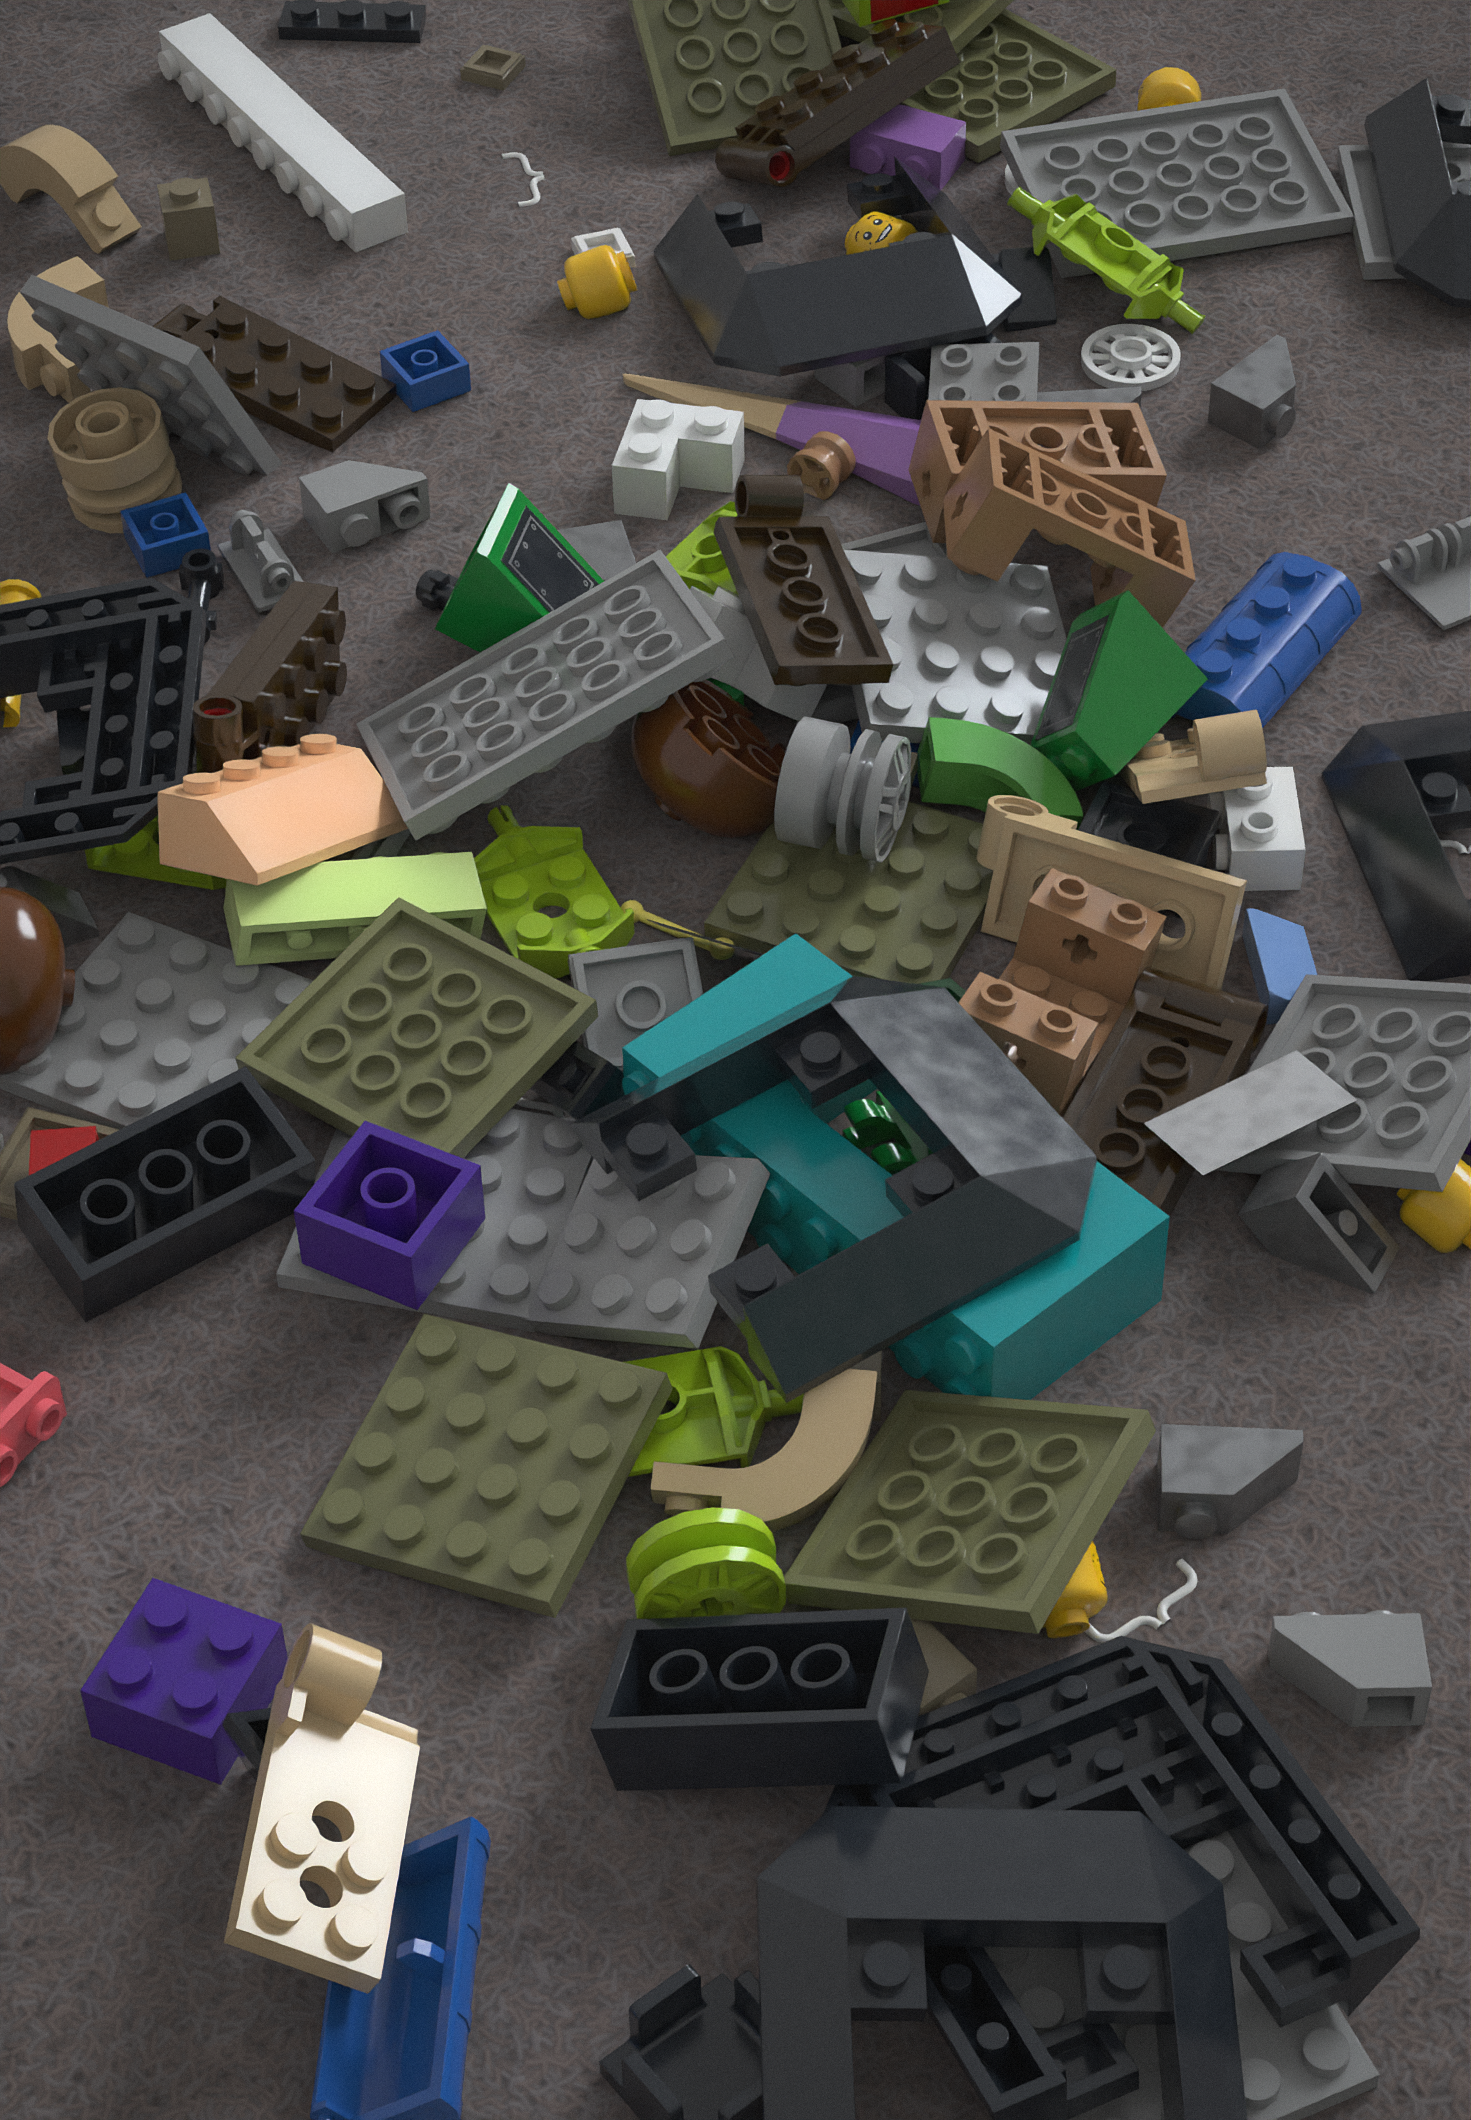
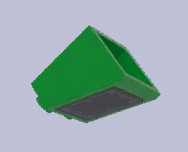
(513, 575)
(1112, 691)

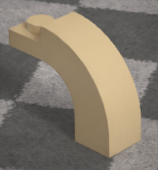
(74, 177)
(34, 347)
(795, 1479)

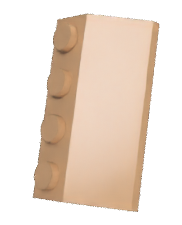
(276, 812)

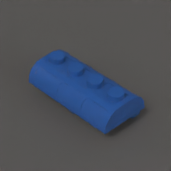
(1270, 637)
(407, 2039)

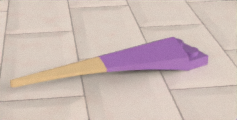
(878, 441)

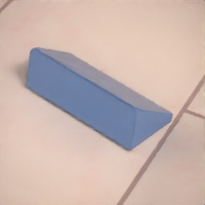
(1277, 958)

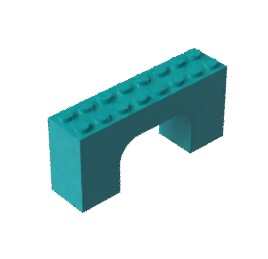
(833, 1195)

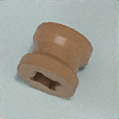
(823, 464)

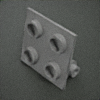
(984, 372)
(1435, 572)

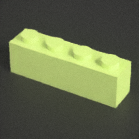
(332, 902)

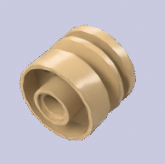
(112, 455)

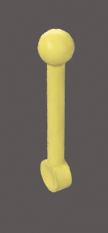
(716, 950)

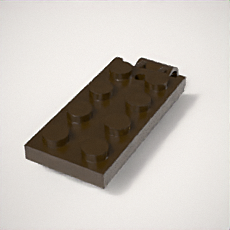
(283, 374)
(799, 588)

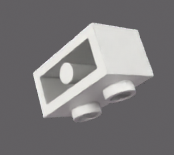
(1260, 833)

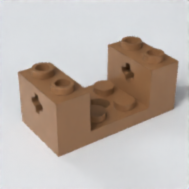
(1092, 437)
(1015, 488)
(1065, 982)

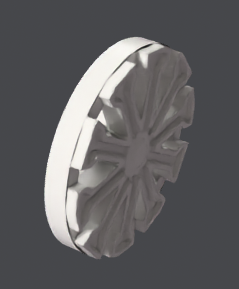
(1130, 355)

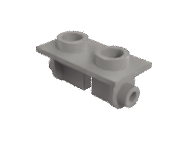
(257, 560)

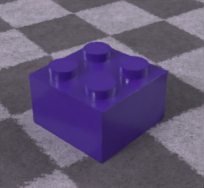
(390, 1214)
(179, 1674)

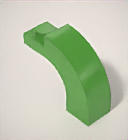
(973, 762)

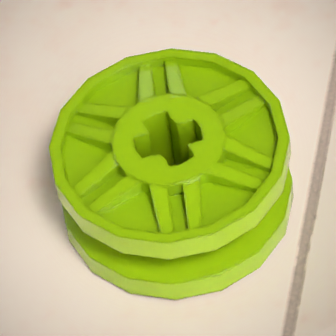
(706, 1566)

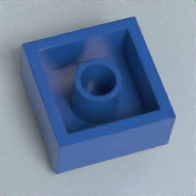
(425, 370)
(163, 533)

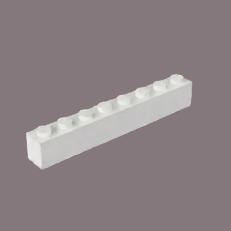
(283, 133)

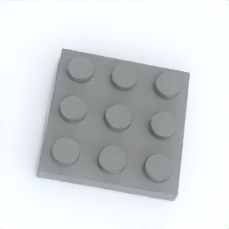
(645, 1264)

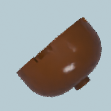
(708, 761)
(31, 978)

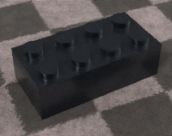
(164, 1193)
(762, 1700)

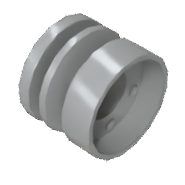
(830, 787)

